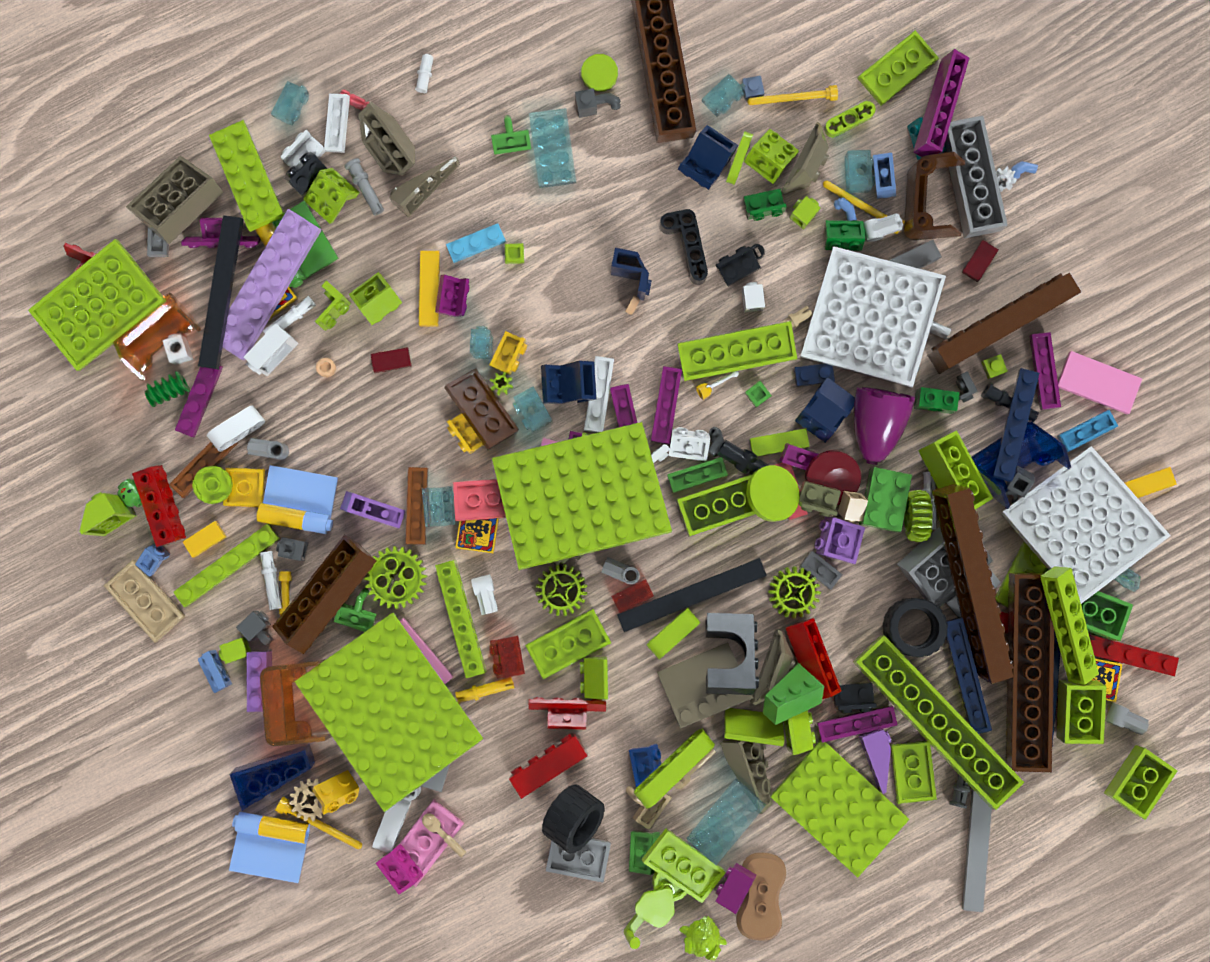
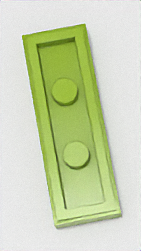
(776, 442)

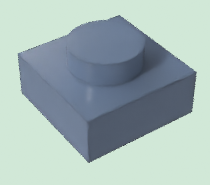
(753, 87)

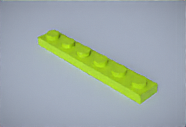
(226, 565)

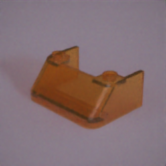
(146, 338)
(279, 705)

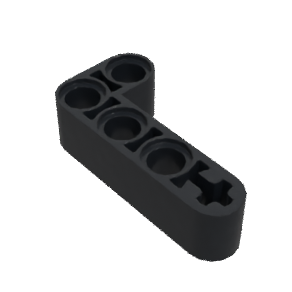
(688, 247)

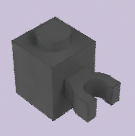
(1021, 483)
(292, 549)
(254, 627)

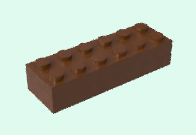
(324, 594)

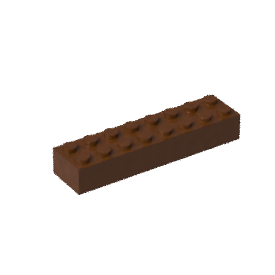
(664, 70)
(1003, 322)

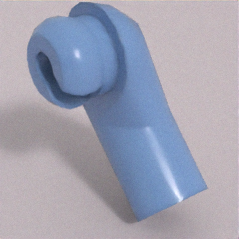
(1022, 167)
(848, 207)

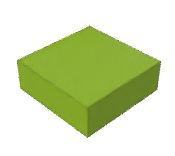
(514, 253)

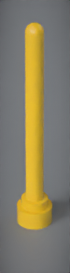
(829, 93)
(855, 201)
(284, 807)

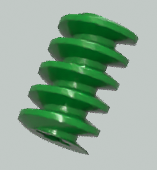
(166, 390)

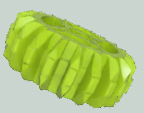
(918, 516)
(546, 597)
(786, 597)

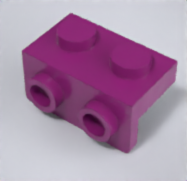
(452, 296)

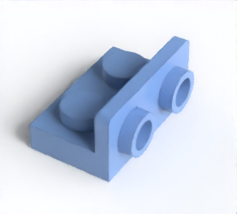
(214, 671)

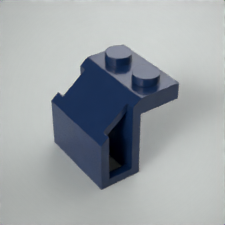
(708, 157)
(636, 273)
(568, 382)
(826, 410)

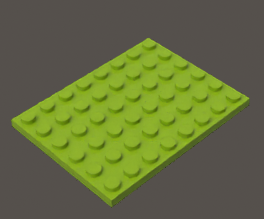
(581, 495)
(389, 711)

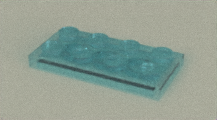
(552, 148)
(726, 821)

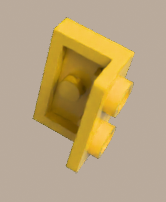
(508, 353)
(468, 438)
(336, 792)

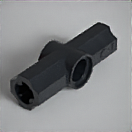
(743, 460)

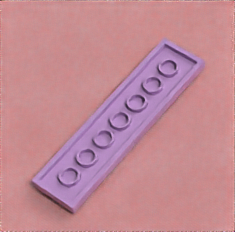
(268, 282)

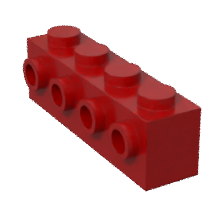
(159, 505)
(813, 655)
(548, 766)

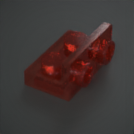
(506, 657)

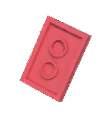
(477, 500)

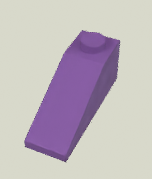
(372, 509)
(877, 752)

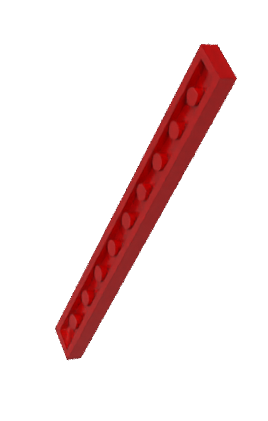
(1126, 653)

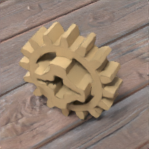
(299, 806)

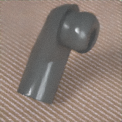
(610, 99)
(717, 440)

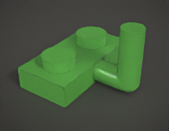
(511, 140)
(354, 615)

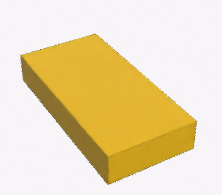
(204, 539)

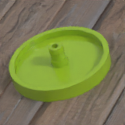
(772, 493)

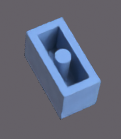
(884, 175)

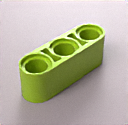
(673, 633)

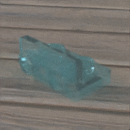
(723, 95)
(290, 103)
(438, 506)

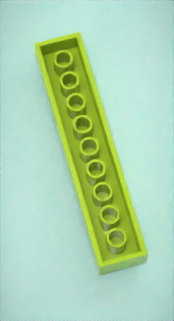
(938, 722)

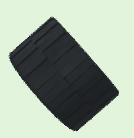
(937, 620)
(573, 818)

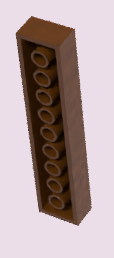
(973, 582)
(1031, 688)

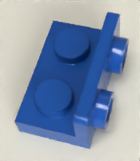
(644, 761)

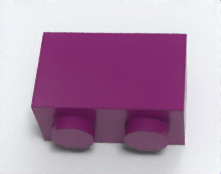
(735, 888)

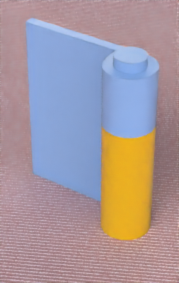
(298, 500)
(269, 847)

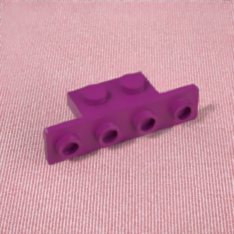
(210, 235)

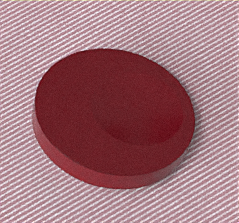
(835, 471)

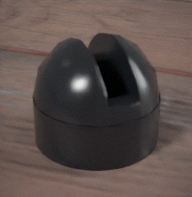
(761, 249)

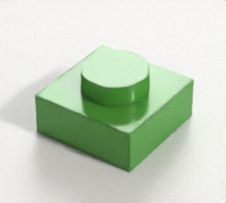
(758, 394)

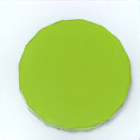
(599, 72)
(212, 484)

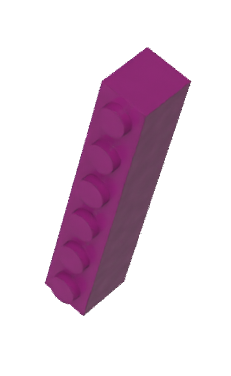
(941, 104)

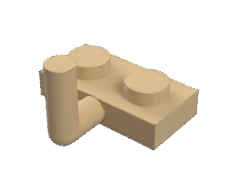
(648, 816)

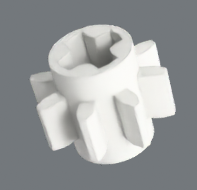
(1009, 175)

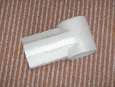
(877, 228)
(483, 589)

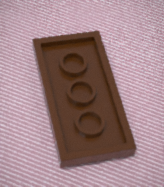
(481, 408)

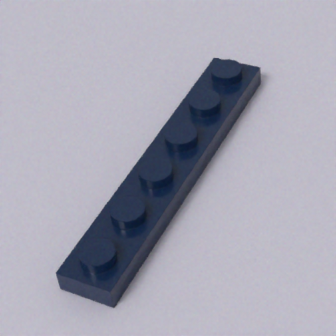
(1015, 425)
(967, 676)

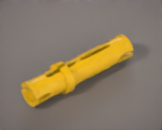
(484, 690)

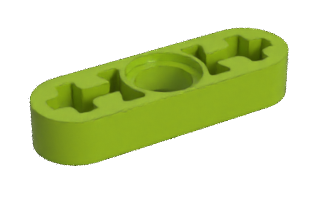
(852, 111)
(739, 158)

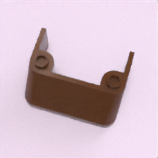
(918, 222)

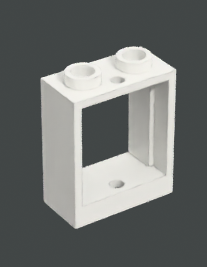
(270, 350)

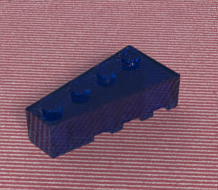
(267, 775)

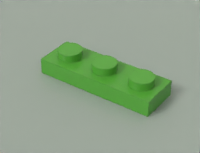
(697, 475)

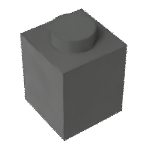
(586, 103)

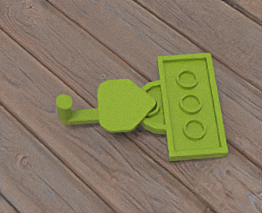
(677, 872)

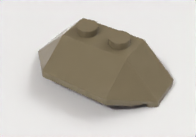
(386, 140)
(808, 162)
(775, 666)

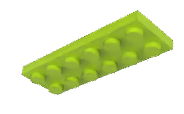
(246, 175)
(737, 350)

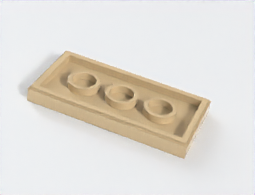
(144, 601)

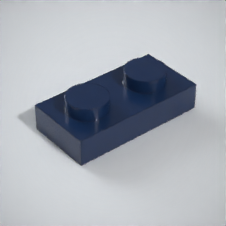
(813, 374)

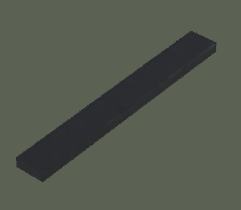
(220, 292)
(691, 595)

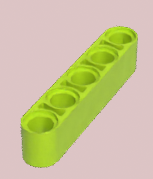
(674, 768)

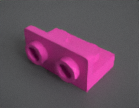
(399, 869)

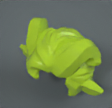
(703, 938)

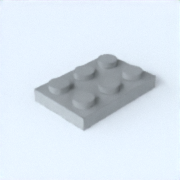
(586, 863)

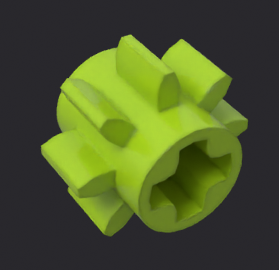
(499, 379)

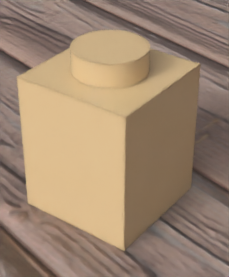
(852, 506)

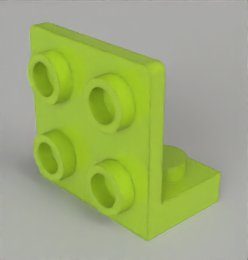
(771, 155)
(329, 194)
(338, 307)

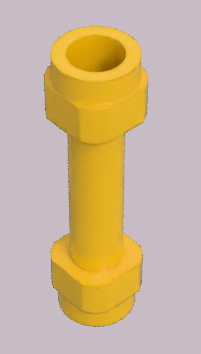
(284, 577)

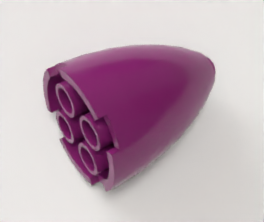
(880, 421)

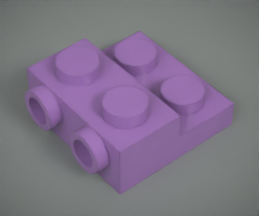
(839, 539)

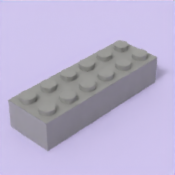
(975, 182)

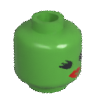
(129, 493)

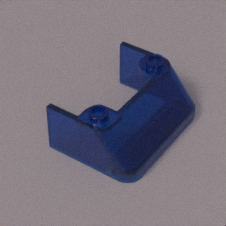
(1036, 447)

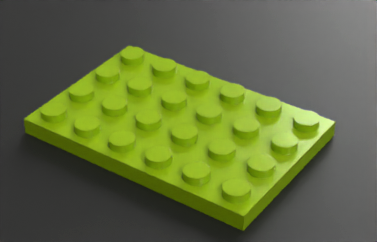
(97, 305)
(839, 808)

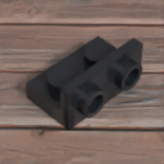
(304, 173)
(738, 265)
(855, 697)

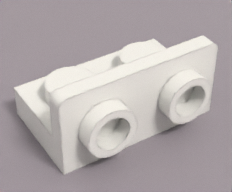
(303, 144)
(689, 444)

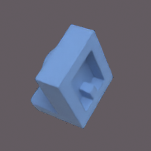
(151, 559)

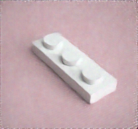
(336, 123)

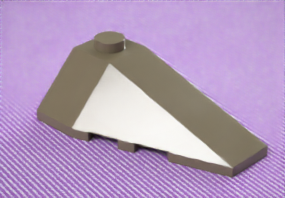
(415, 191)
(749, 767)

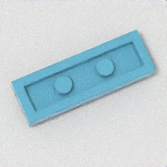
(475, 243)

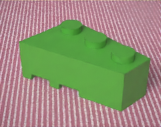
(793, 695)

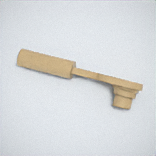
(686, 779)
(433, 825)

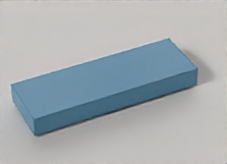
(1088, 430)

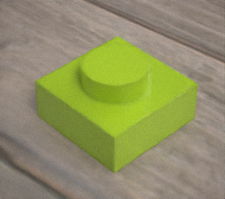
(994, 366)

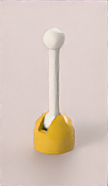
(704, 390)

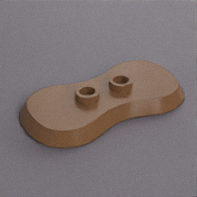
(760, 911)

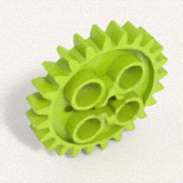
(411, 586)

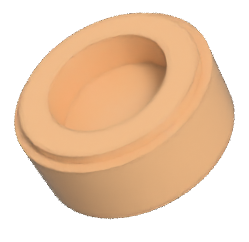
(632, 305)
(326, 367)

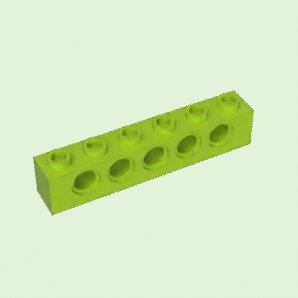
(461, 618)
(1069, 625)

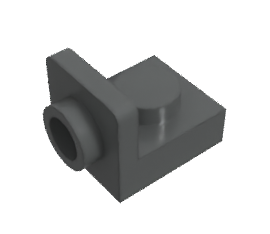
(966, 385)

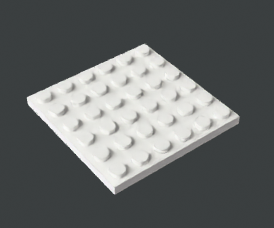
(873, 316)
(1086, 523)

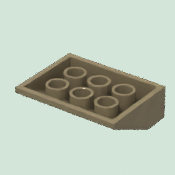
(175, 199)
(686, 686)

